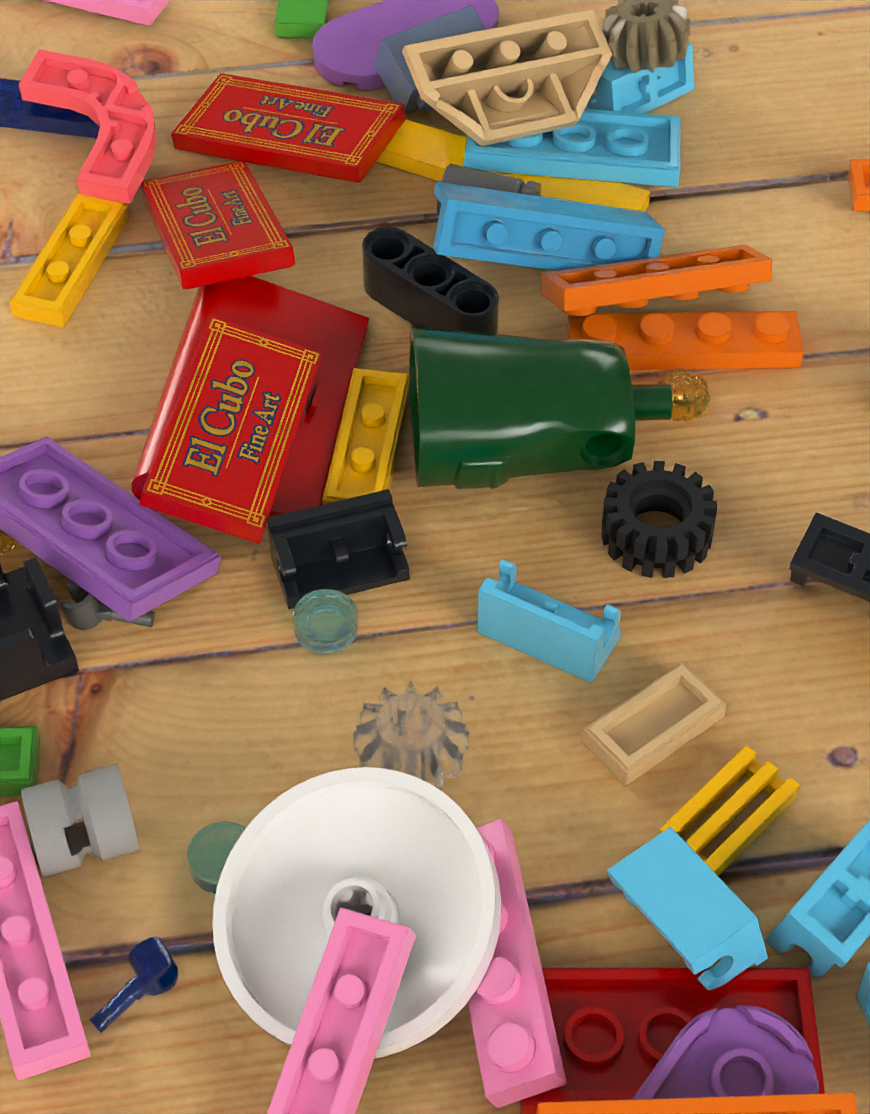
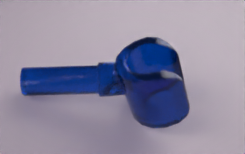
(154, 975)

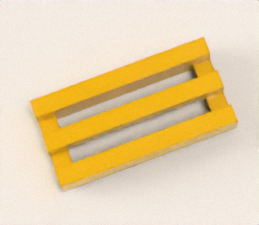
(760, 778)

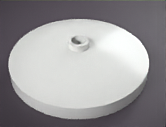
(362, 846)

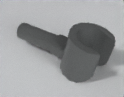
(90, 611)

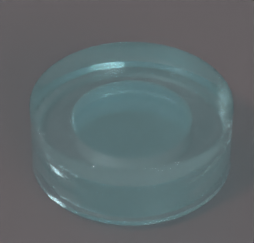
(325, 621)
(210, 851)

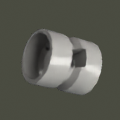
(106, 827)

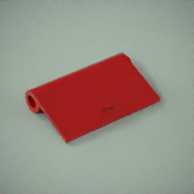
(294, 319)

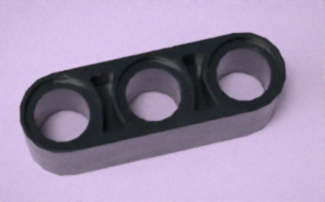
(426, 286)

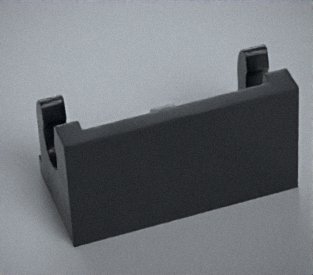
(338, 547)
(834, 556)

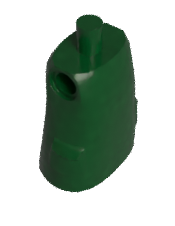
(521, 406)

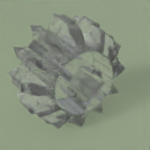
(413, 735)

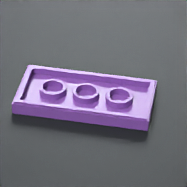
(97, 531)

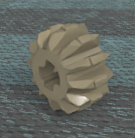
(646, 33)

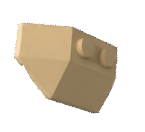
(512, 76)

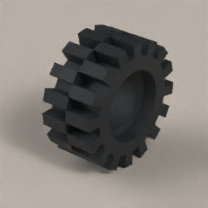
(654, 545)

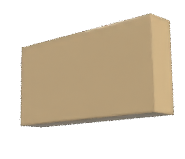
(653, 723)

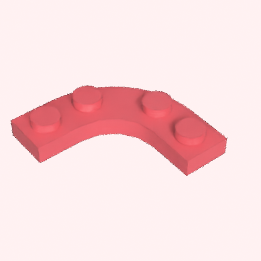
(113, 102)

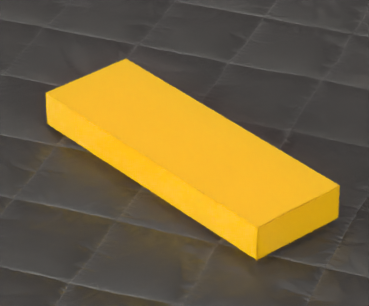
(69, 260)
(368, 434)

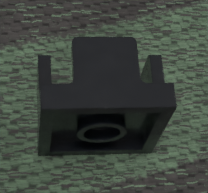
(30, 632)

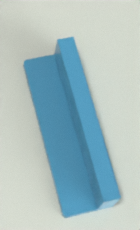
(539, 230)

